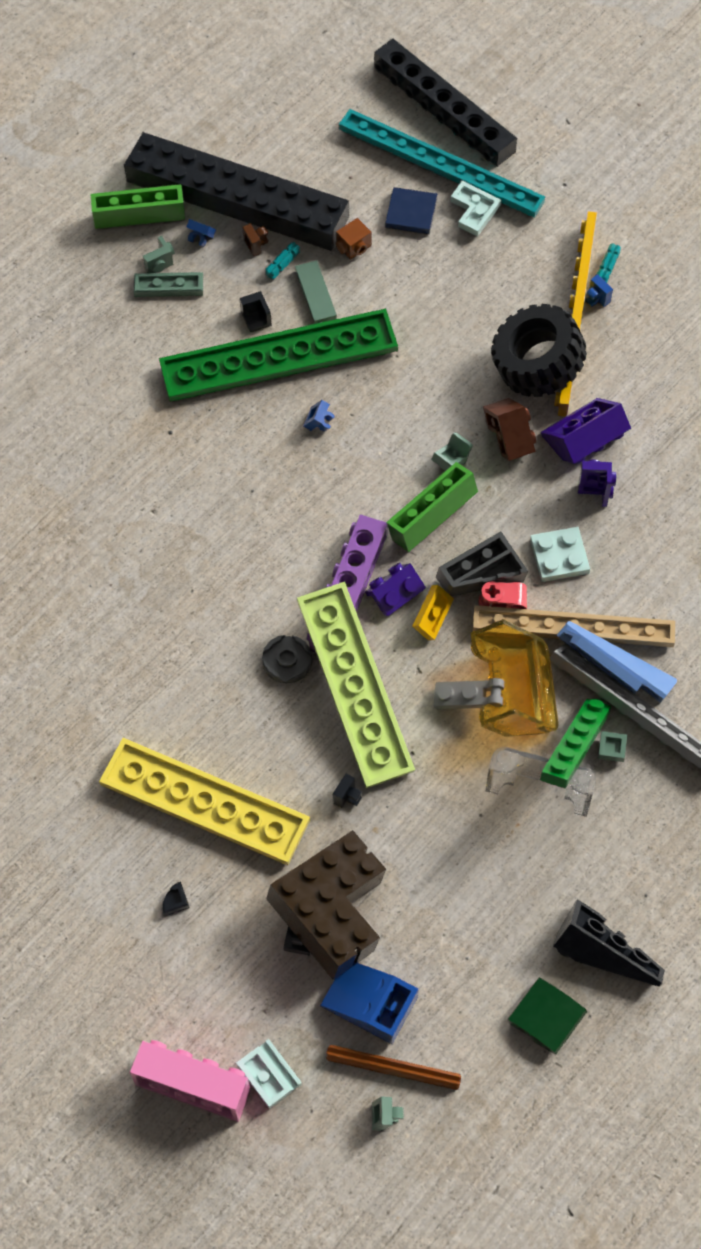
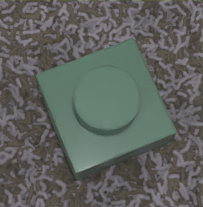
(612, 746)

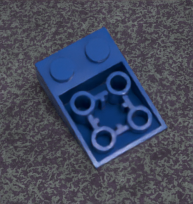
(371, 1000)

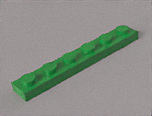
(575, 743)

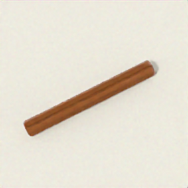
(393, 1067)

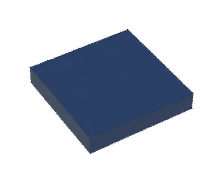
(411, 210)

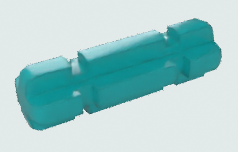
(282, 260)
(609, 261)

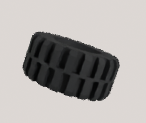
(528, 329)

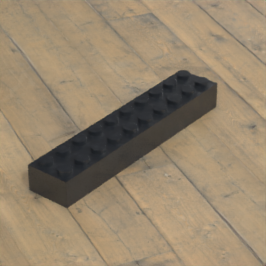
(238, 191)

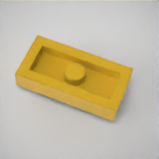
(433, 612)

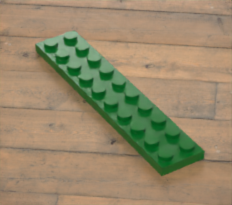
(278, 354)

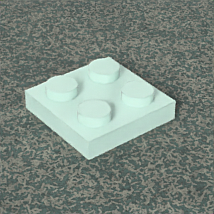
(560, 554)

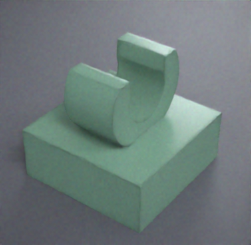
(384, 1114)

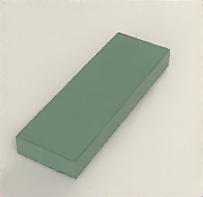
(168, 284)
(315, 292)

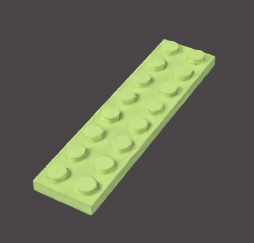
(355, 685)

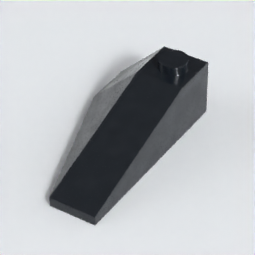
(592, 943)

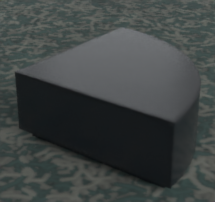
(175, 900)

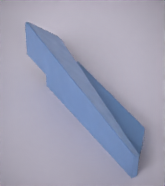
(617, 663)

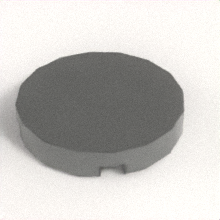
(287, 659)

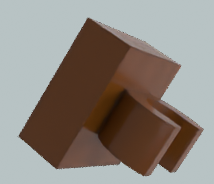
(254, 238)

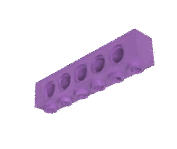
(368, 531)

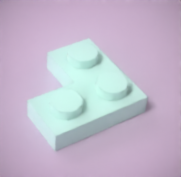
(479, 207)

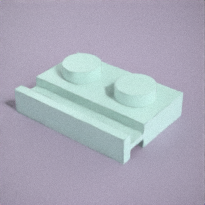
(269, 1074)

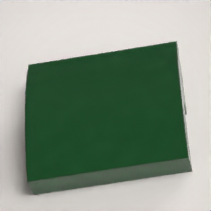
(547, 1015)

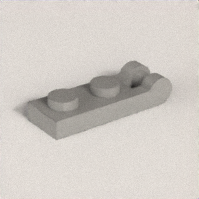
(468, 694)

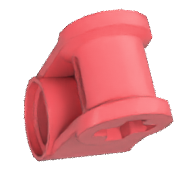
(504, 595)

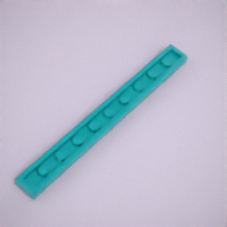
(441, 162)

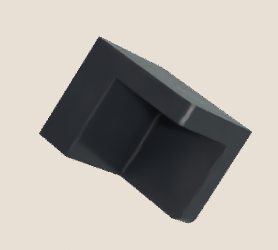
(255, 311)

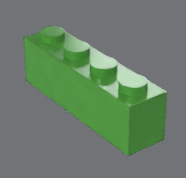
(137, 206)
(432, 506)

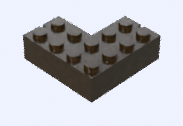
(319, 899)

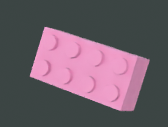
(190, 1080)

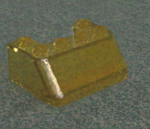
(528, 688)

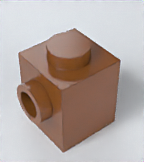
(353, 239)

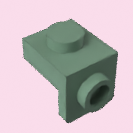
(160, 258)
(455, 451)

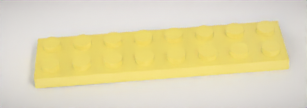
(205, 801)

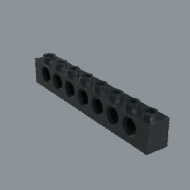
(445, 102)

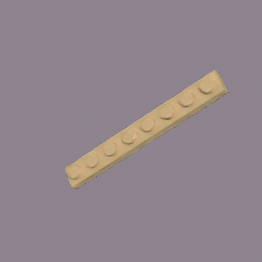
(610, 628)

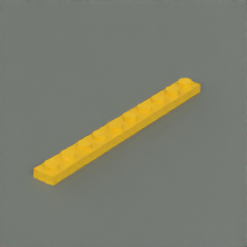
(577, 301)

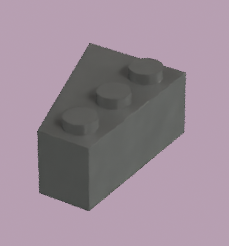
(483, 563)

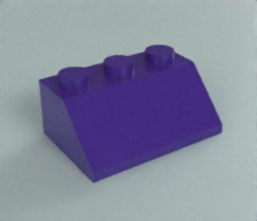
(587, 430)

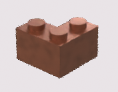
(511, 427)

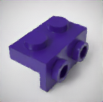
(597, 479)
(395, 588)

